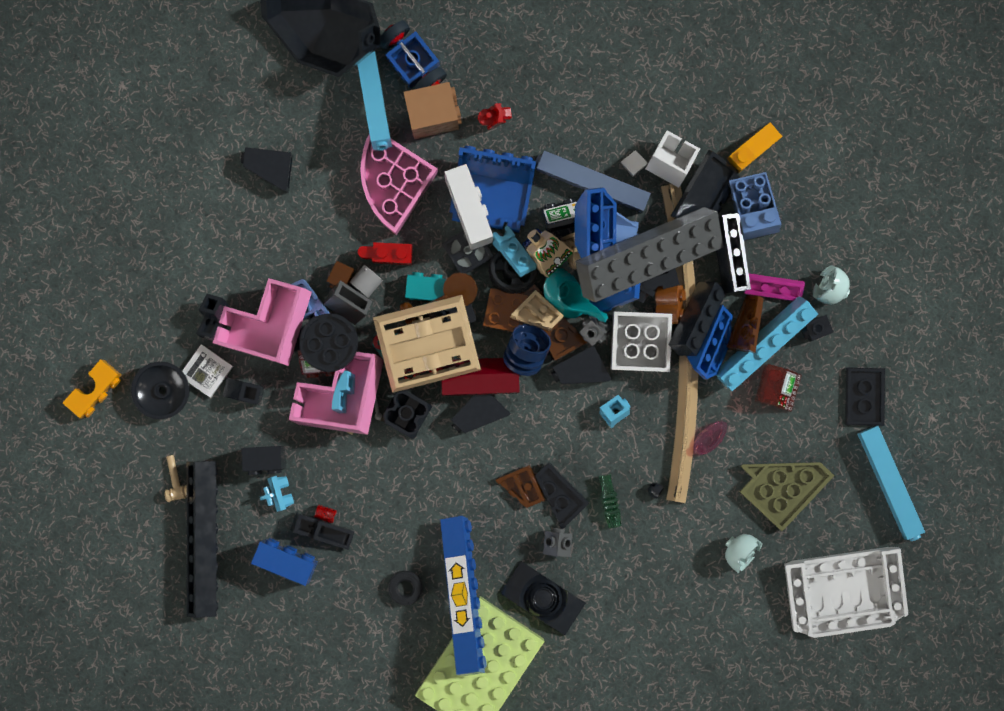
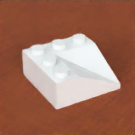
(641, 341)

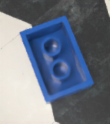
(285, 561)

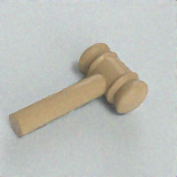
(178, 492)

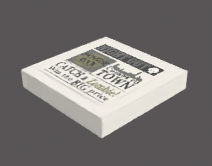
(206, 370)

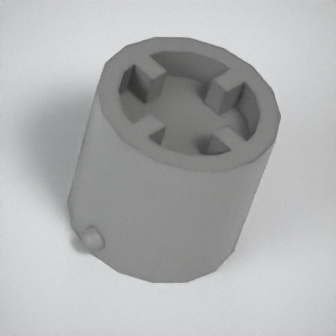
(366, 281)

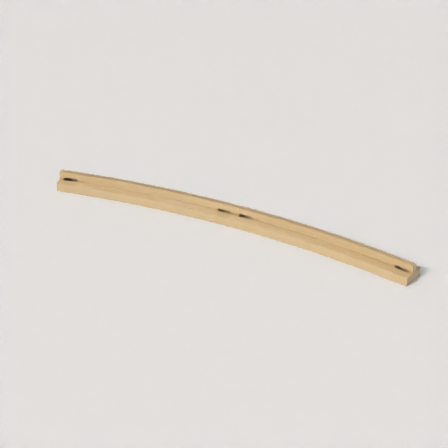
(687, 381)

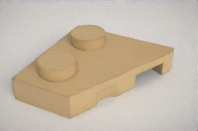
(537, 312)

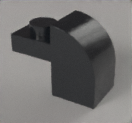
(211, 310)

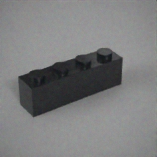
(732, 256)
(697, 318)

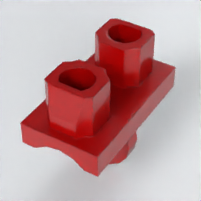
(494, 116)

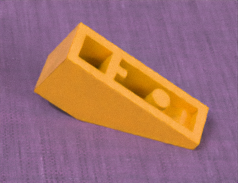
(754, 147)

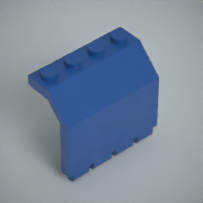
(503, 185)

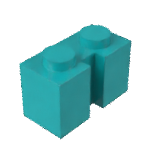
(423, 287)

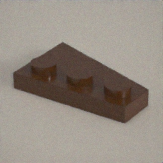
(746, 328)

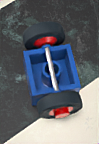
(411, 57)

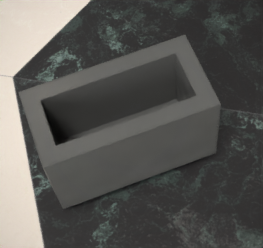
(347, 302)

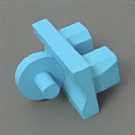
(275, 484)

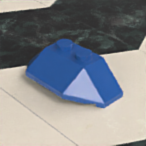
(595, 221)
(714, 346)

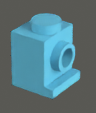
(616, 403)

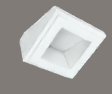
(634, 163)

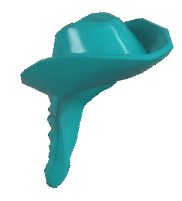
(566, 296)

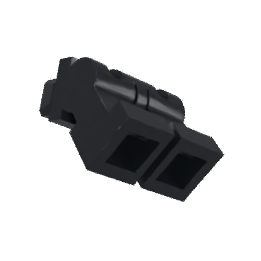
(665, 280)

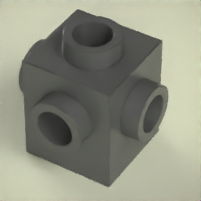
(594, 330)
(557, 543)

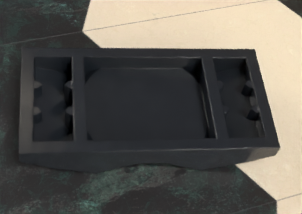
(543, 598)

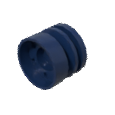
(527, 350)

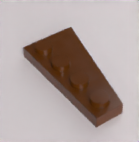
(563, 335)

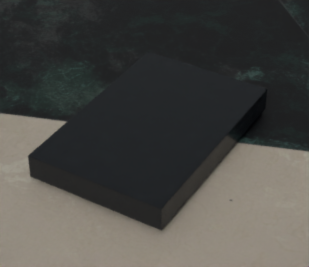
(865, 396)

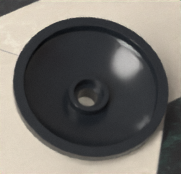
(147, 386)

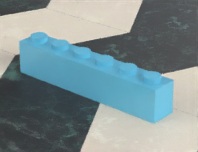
(769, 341)

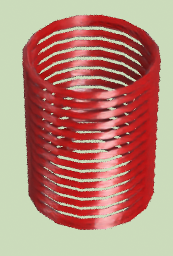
(328, 511)

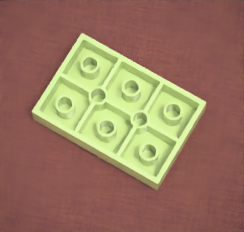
(507, 651)

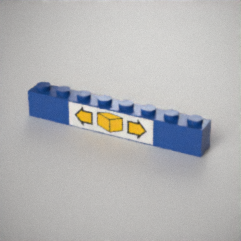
(462, 596)

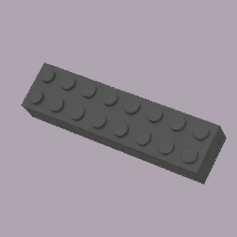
(649, 254)

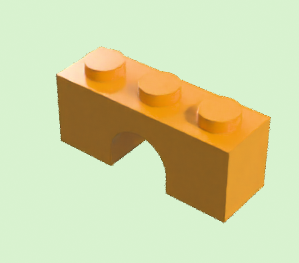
(105, 378)

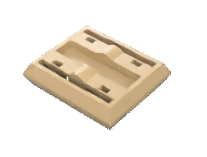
(427, 344)

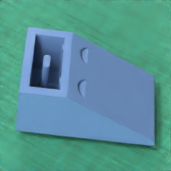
(755, 205)

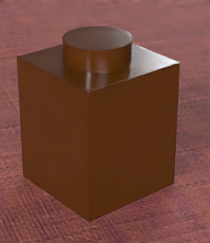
(340, 272)

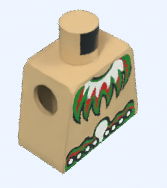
(547, 251)

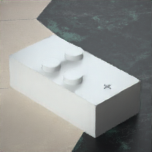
(468, 206)

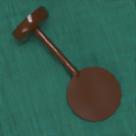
(454, 286)

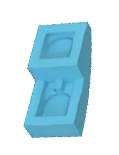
(345, 386)

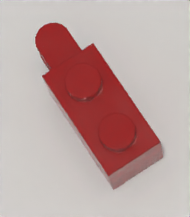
(387, 253)

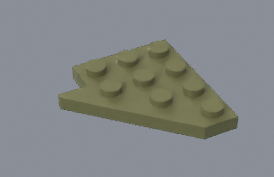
(784, 488)

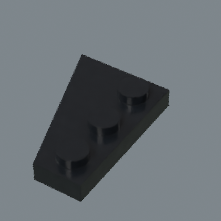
(561, 494)

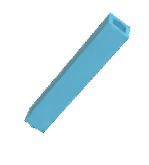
(374, 103)
(891, 483)

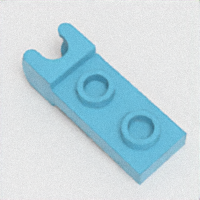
(514, 252)

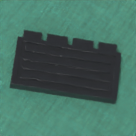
(707, 186)

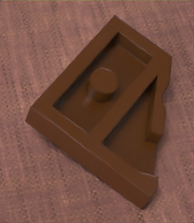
(522, 486)

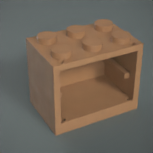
(433, 110)

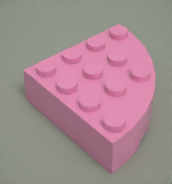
(394, 182)

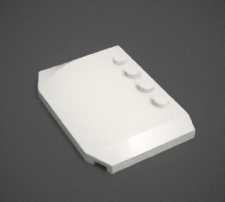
(846, 592)

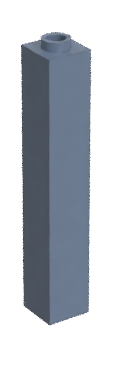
(587, 179)

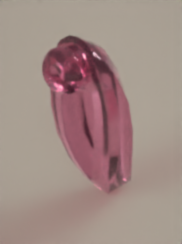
(710, 437)

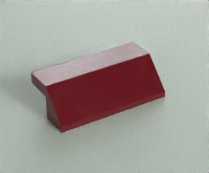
(491, 379)

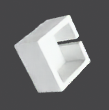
(670, 165)

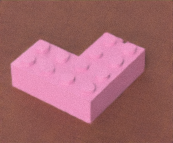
(273, 329)
(360, 405)

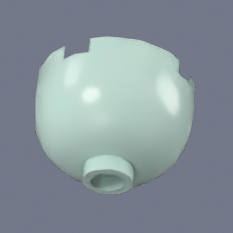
(833, 286)
(741, 551)

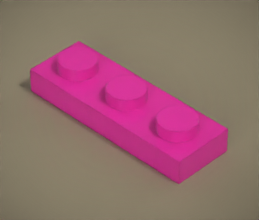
(775, 287)

